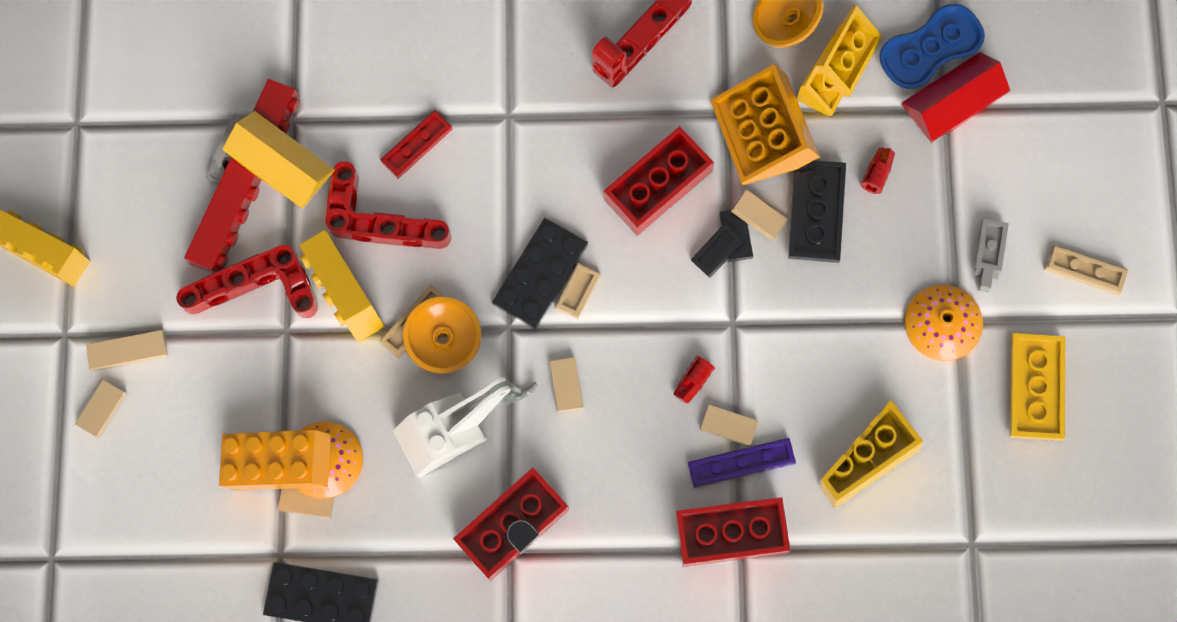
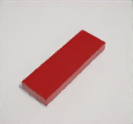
(416, 144)

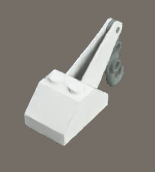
(451, 426)

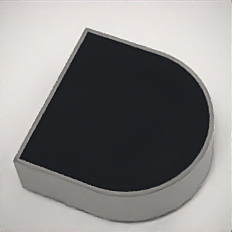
(521, 535)

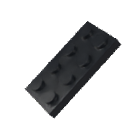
(817, 211)
(540, 273)
(319, 595)

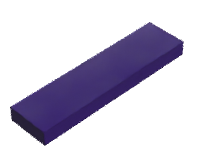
(741, 463)

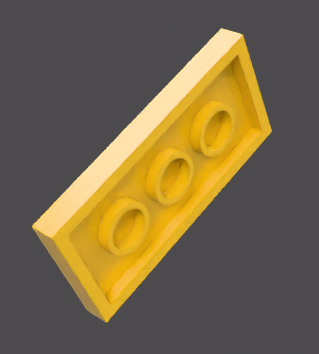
(1037, 387)

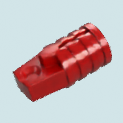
(878, 171)
(693, 379)

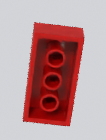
(658, 180)
(526, 500)
(732, 532)

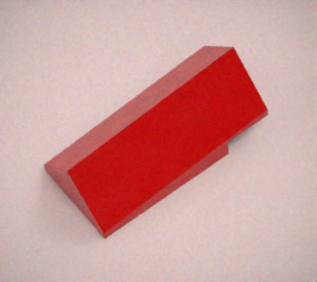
(957, 96)

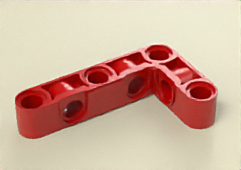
(609, 58)
(369, 227)
(257, 272)

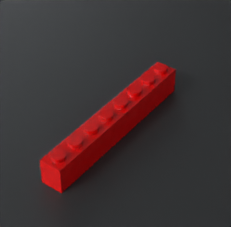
(237, 188)

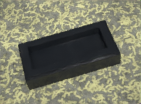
(741, 228)
(717, 250)

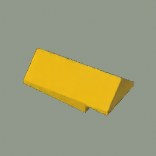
(840, 63)
(277, 159)

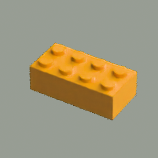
(275, 460)

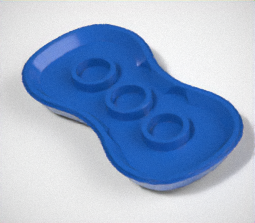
(916, 56)

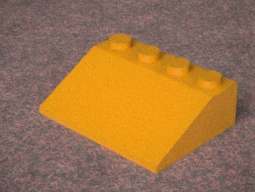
(764, 126)

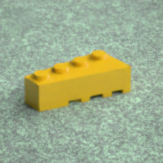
(41, 249)
(340, 286)
(873, 454)

